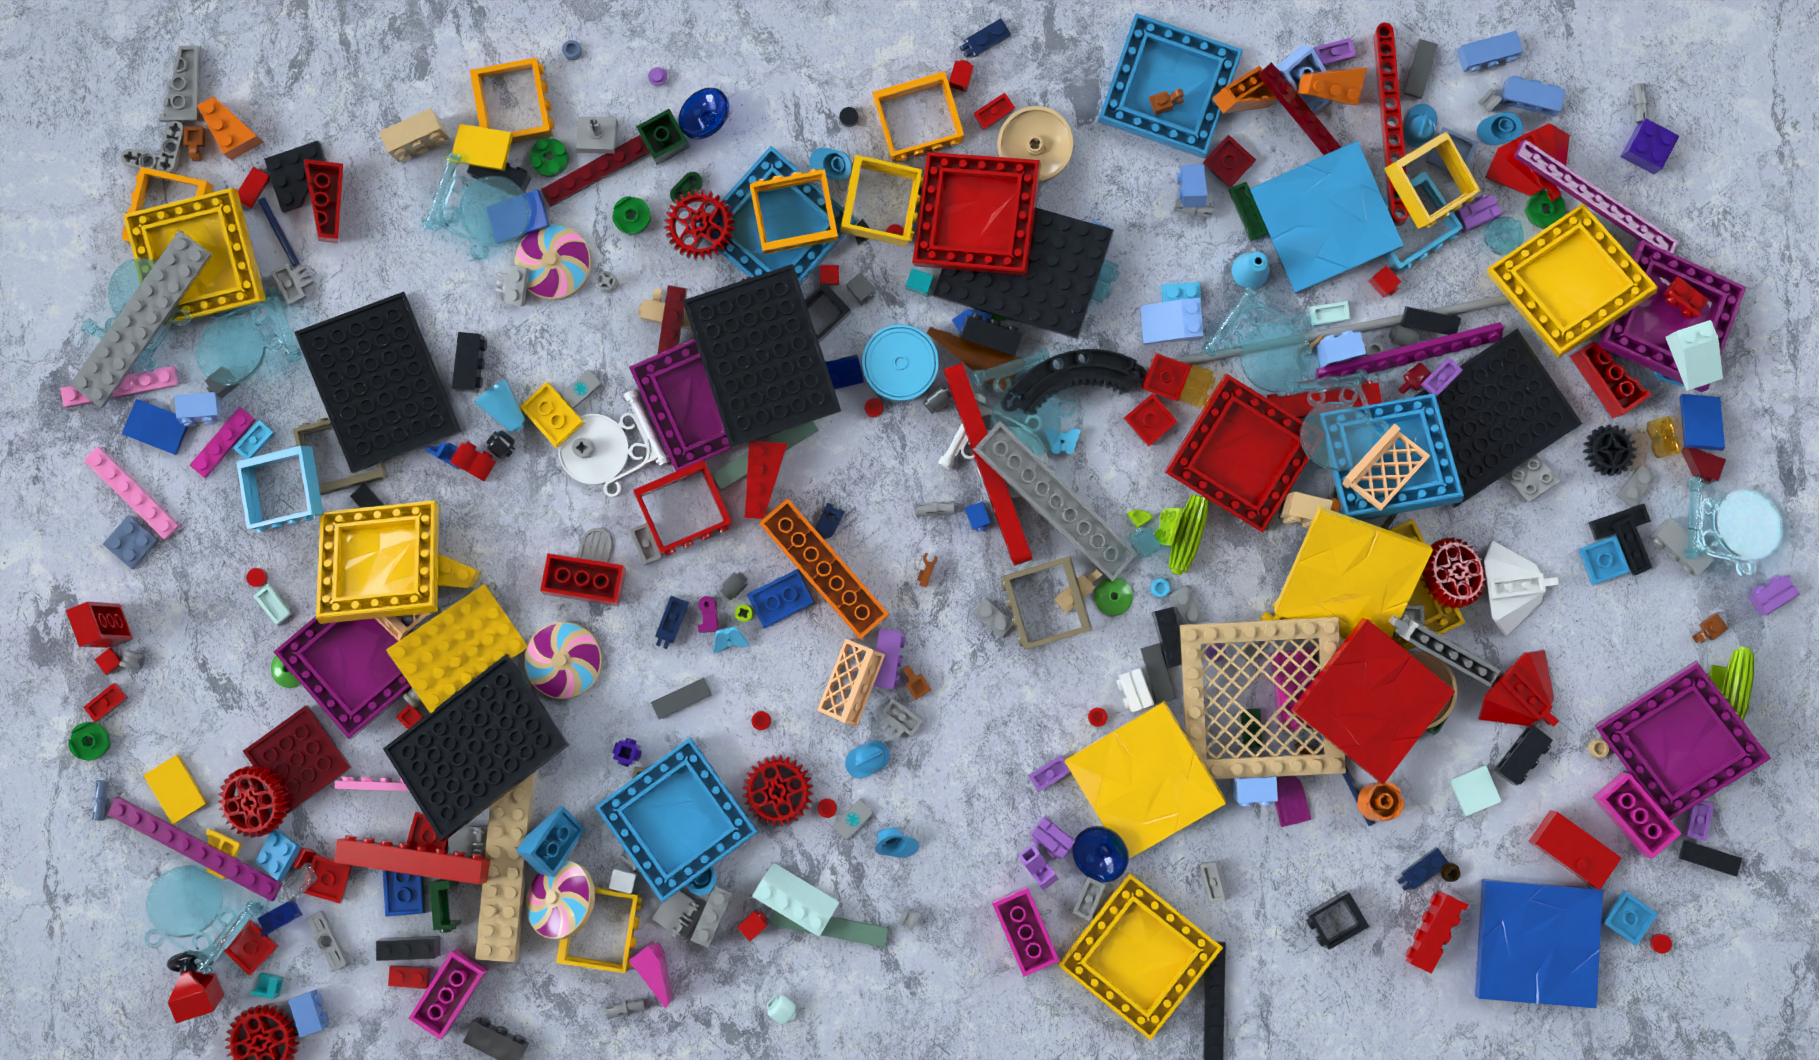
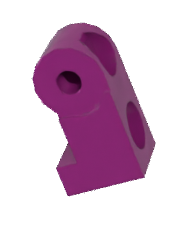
(709, 615)

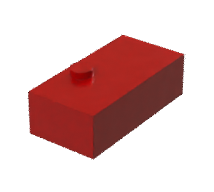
(583, 579)
(99, 624)
(1575, 849)

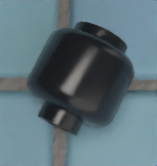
(500, 444)

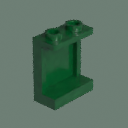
(440, 905)

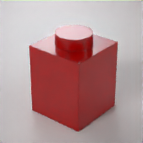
(961, 75)
(1385, 282)
(753, 924)

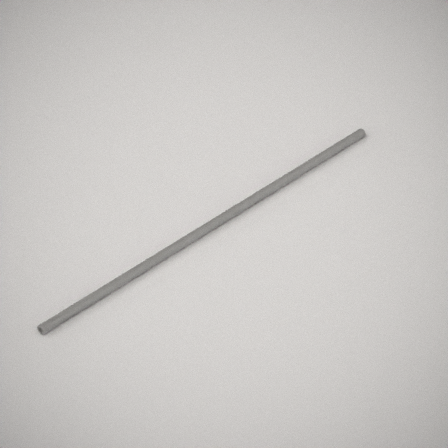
(1358, 327)

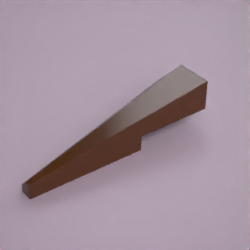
(973, 354)

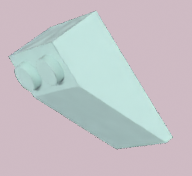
(1696, 354)

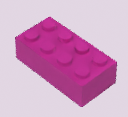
(1300, 677)
(1636, 815)
(1025, 931)
(448, 993)

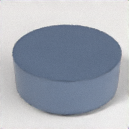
(572, 50)

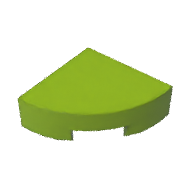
(1139, 517)

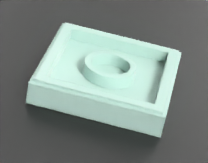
(1475, 790)

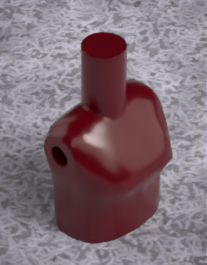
(1414, 378)

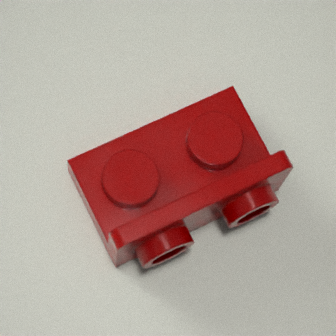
(1685, 298)

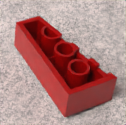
(325, 193)
(1608, 380)
(762, 472)
(1435, 931)

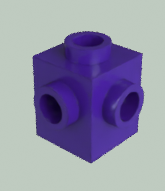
(620, 754)

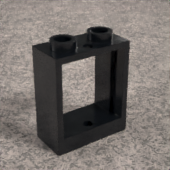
(845, 311)
(1353, 909)

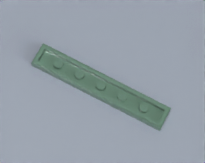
(738, 467)
(840, 929)

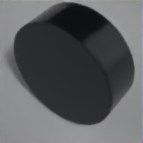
(848, 117)

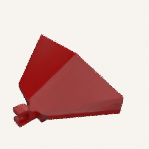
(1517, 176)
(1521, 693)

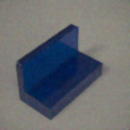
(845, 371)
(279, 917)

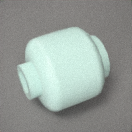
(781, 1009)

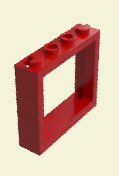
(671, 479)

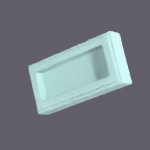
(1329, 313)
(273, 604)

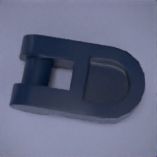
(826, 527)

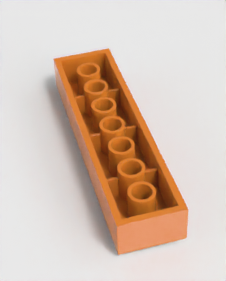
(824, 569)

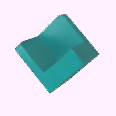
(919, 282)
(268, 986)

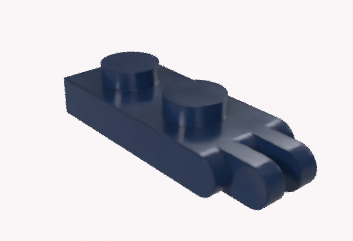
(985, 38)
(671, 621)
(1423, 869)

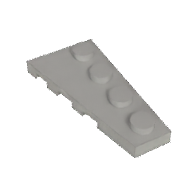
(184, 87)

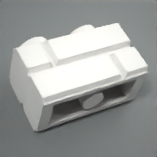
(1135, 690)

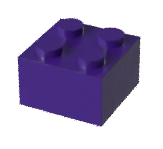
(1649, 146)

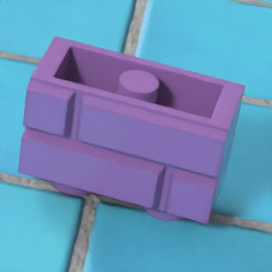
(1478, 212)
(1773, 595)
(1052, 837)

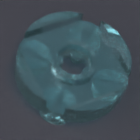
(1511, 227)

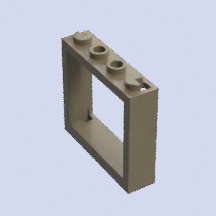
(325, 424)
(1076, 593)

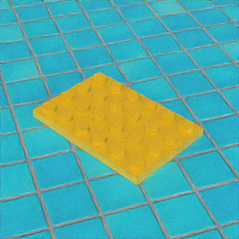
(456, 647)

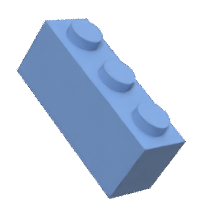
(1490, 52)
(1532, 96)

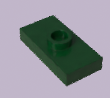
(1253, 727)

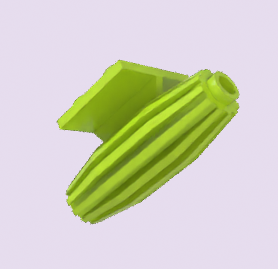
(1183, 532)
(1736, 679)

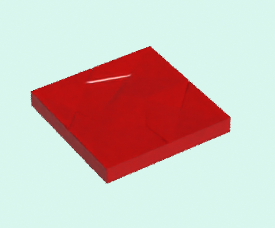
(977, 213)
(1241, 453)
(1372, 700)

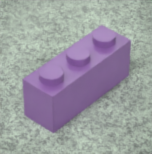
(889, 644)

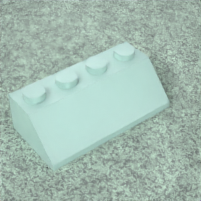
(796, 899)

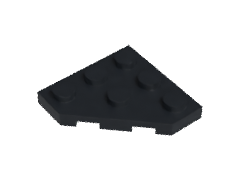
(289, 174)

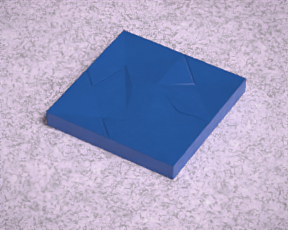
(1539, 943)

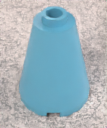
(1250, 269)
(502, 406)

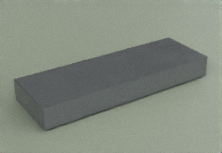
(1420, 69)
(1157, 673)
(681, 698)

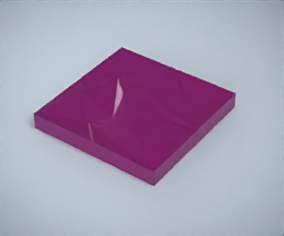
(1643, 330)
(681, 404)
(346, 669)
(1682, 741)

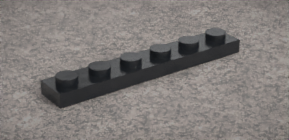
(1214, 1007)

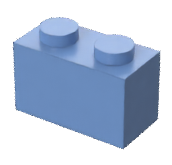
(1192, 185)
(308, 1013)

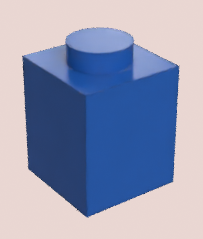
(977, 516)

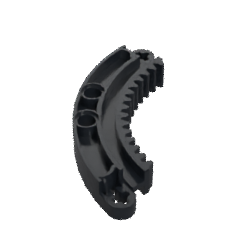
(1044, 380)

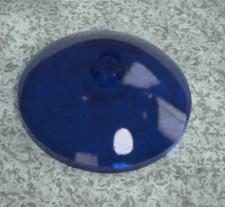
(704, 113)
(1094, 860)

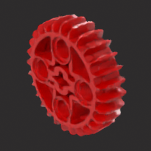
(700, 216)
(1454, 573)
(253, 801)
(780, 817)
(268, 1034)

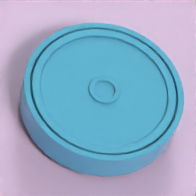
(900, 363)

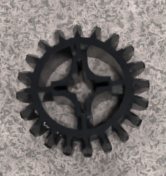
(1609, 443)

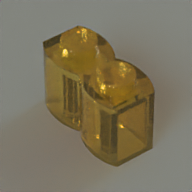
(1196, 386)
(1662, 436)

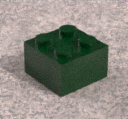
(663, 136)

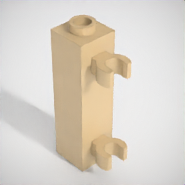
(653, 310)

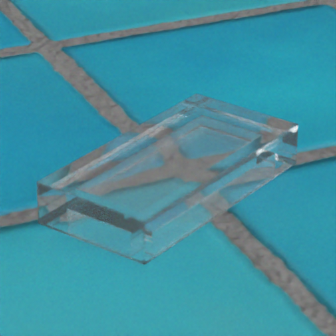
(299, 882)

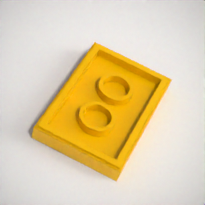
(483, 146)
(552, 415)
(175, 789)

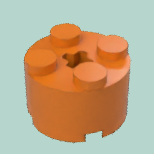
(1380, 801)

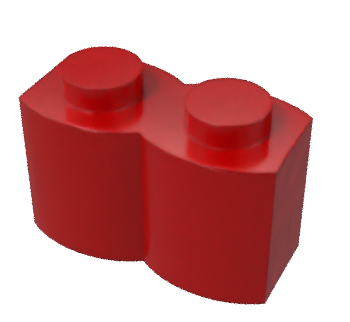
(472, 461)

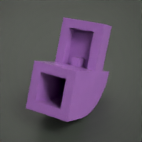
(1038, 867)

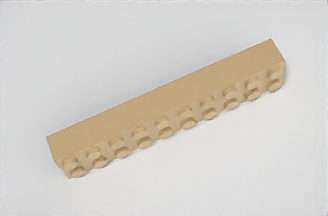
(506, 883)

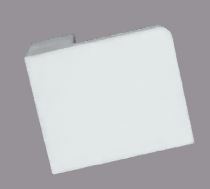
(623, 880)

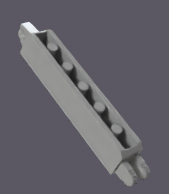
(1446, 650)

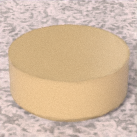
(1598, 748)

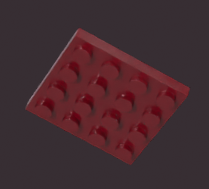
(300, 756)

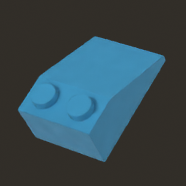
(551, 842)

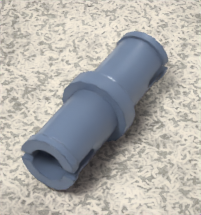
(100, 800)

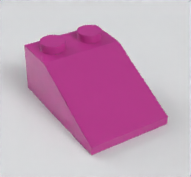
(652, 967)

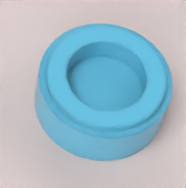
(1160, 588)

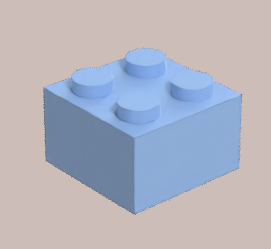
(1340, 348)
(197, 408)
(1254, 789)

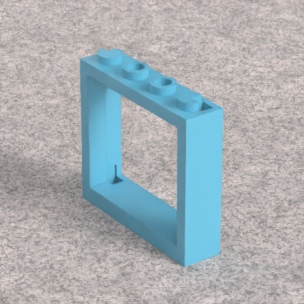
(1451, 221)
(250, 491)

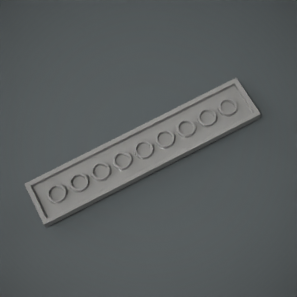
(141, 319)
(1055, 501)

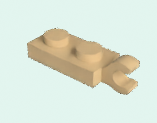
(1065, 598)

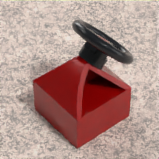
(194, 991)

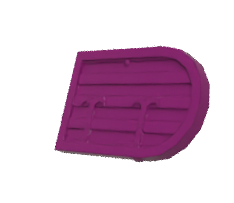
(1291, 802)

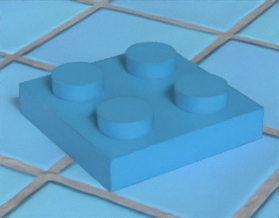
(1603, 560)
(278, 854)
(1629, 918)

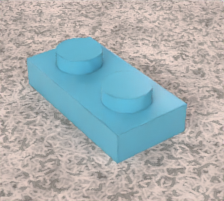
(1180, 291)
(254, 440)

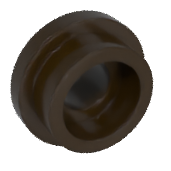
(1453, 875)

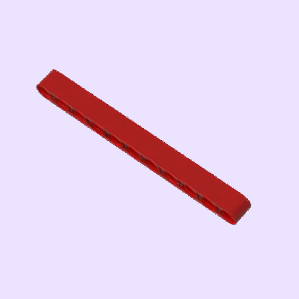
(1390, 114)
(993, 482)

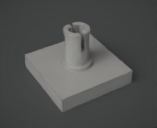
(596, 135)

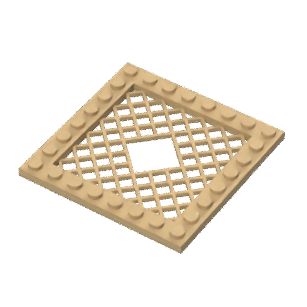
(1194, 635)

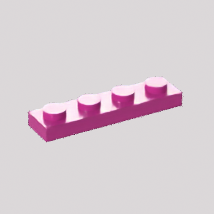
(222, 442)

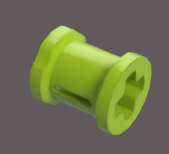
(738, 611)

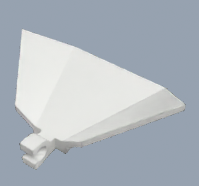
(1513, 586)

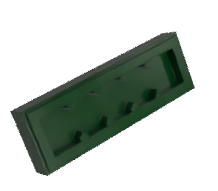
(1248, 211)

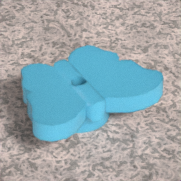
(1069, 444)
(728, 637)

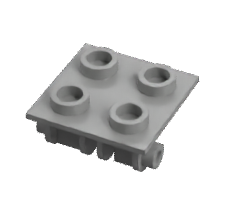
(1532, 478)
(469, 840)
(678, 914)

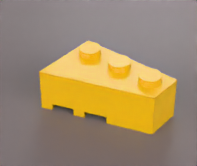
(456, 574)

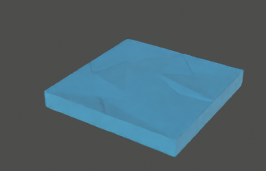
(1169, 59)
(785, 215)
(1326, 217)
(1434, 482)
(676, 819)

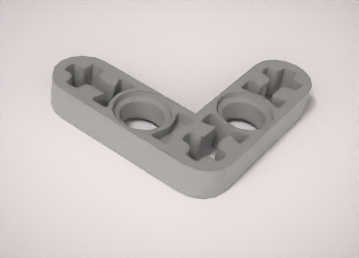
(161, 159)

